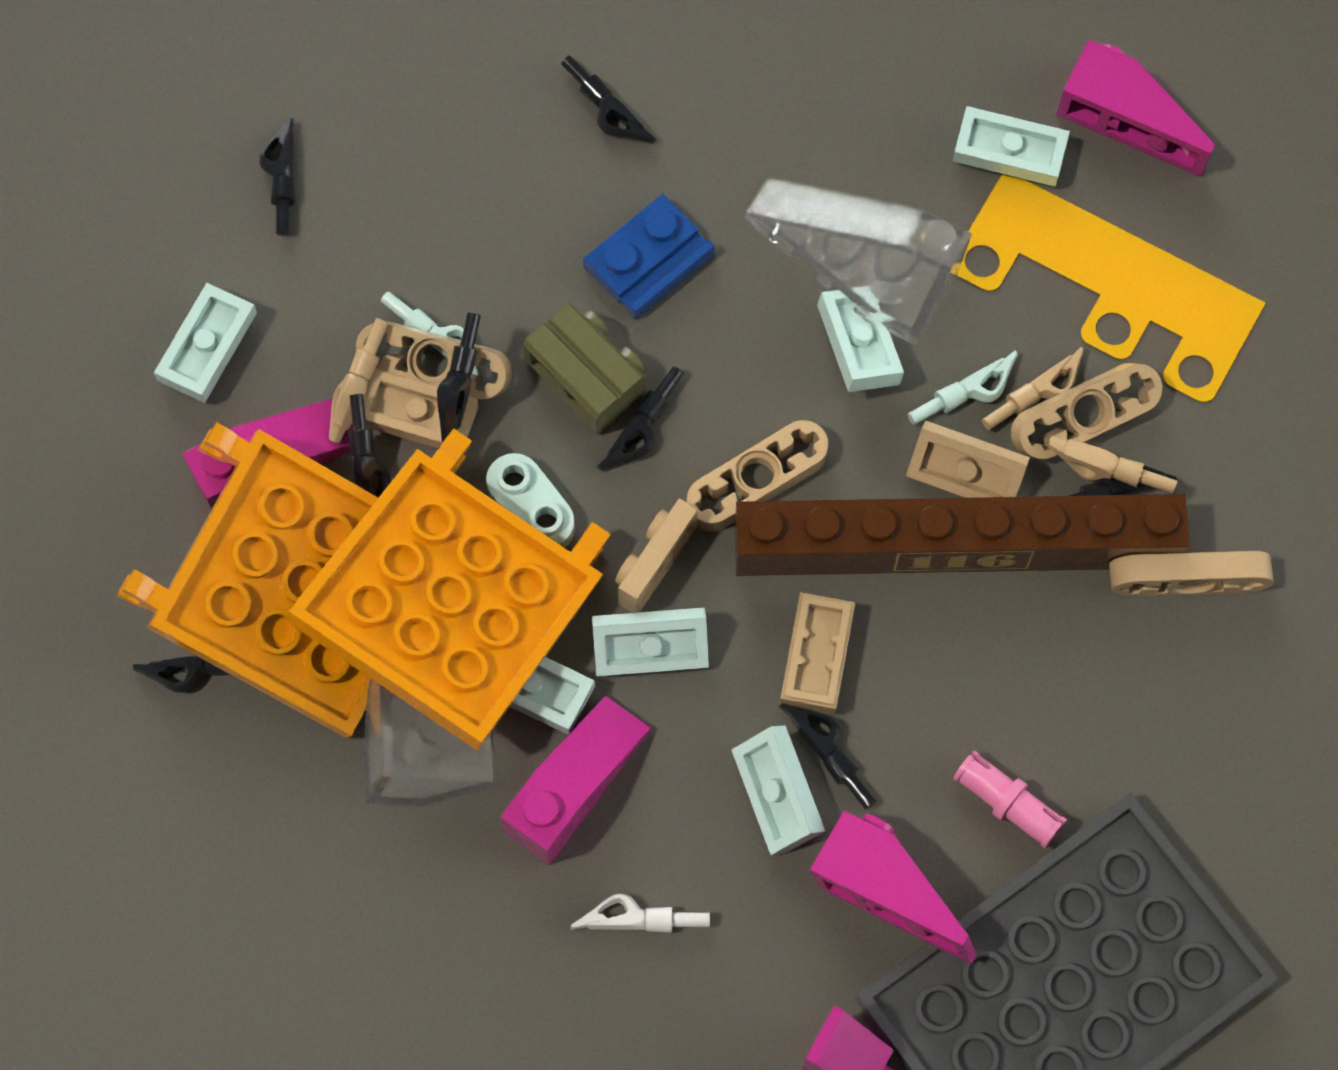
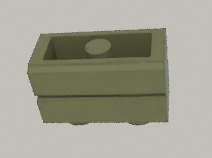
(585, 366)

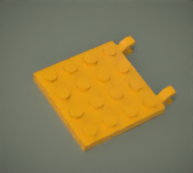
(251, 565)
(447, 595)

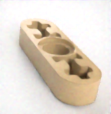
(400, 335)
(1115, 382)
(798, 468)
(1191, 573)

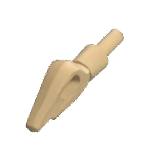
(355, 381)
(1032, 392)
(1096, 463)

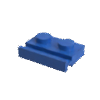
(648, 256)

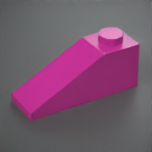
(1128, 105)
(301, 429)
(573, 779)
(876, 874)

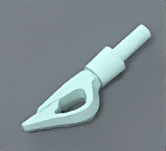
(420, 320)
(970, 387)

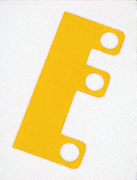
(1125, 271)

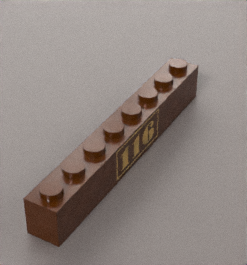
(955, 534)

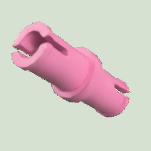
(1010, 799)

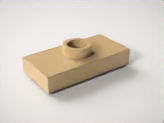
(817, 653)

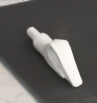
(652, 919)

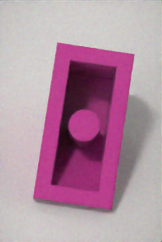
(846, 1046)

